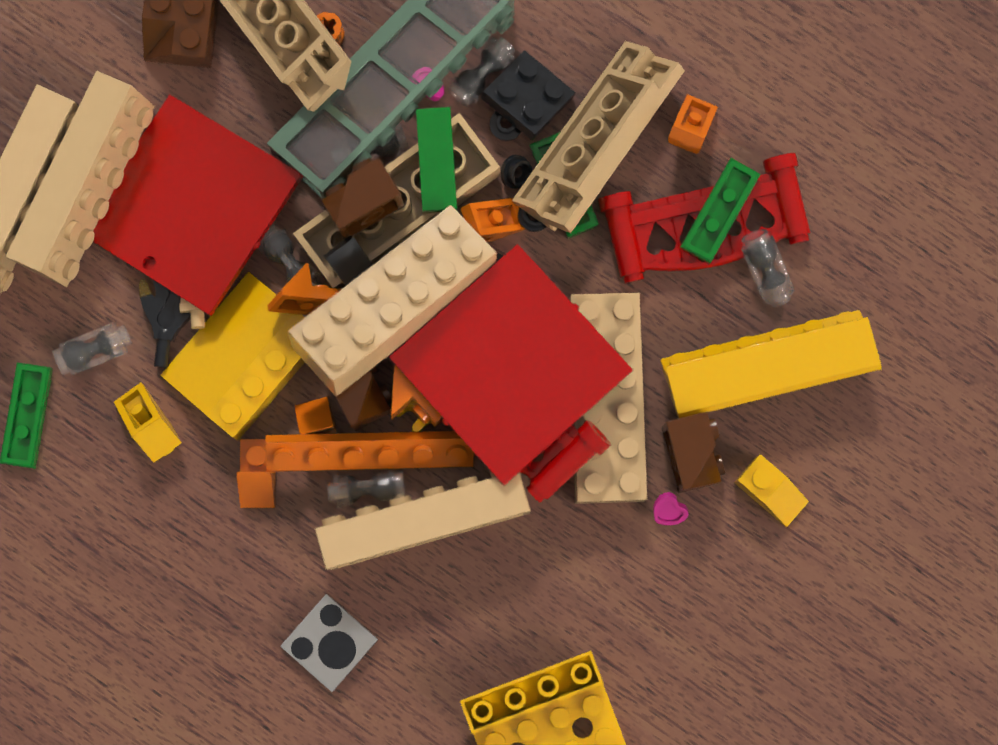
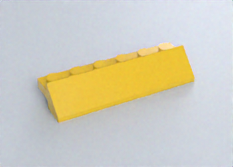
(771, 363)

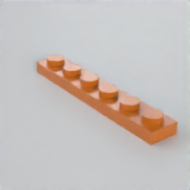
(366, 451)

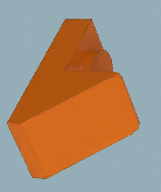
(692, 124)
(493, 218)
(300, 296)
(405, 393)
(315, 417)
(255, 485)

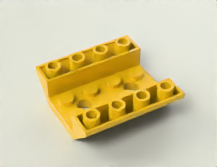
(544, 707)

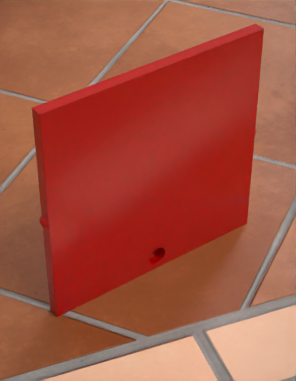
(194, 204)
(511, 364)

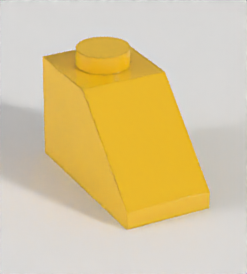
(147, 423)
(771, 490)

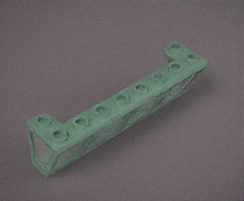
(386, 85)

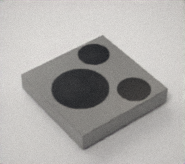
(329, 642)

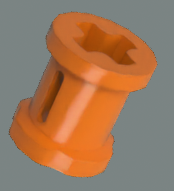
(333, 22)

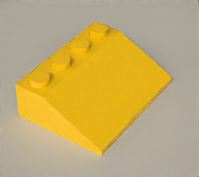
(237, 359)

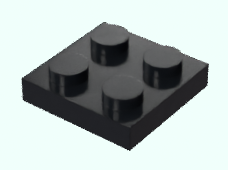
(528, 95)

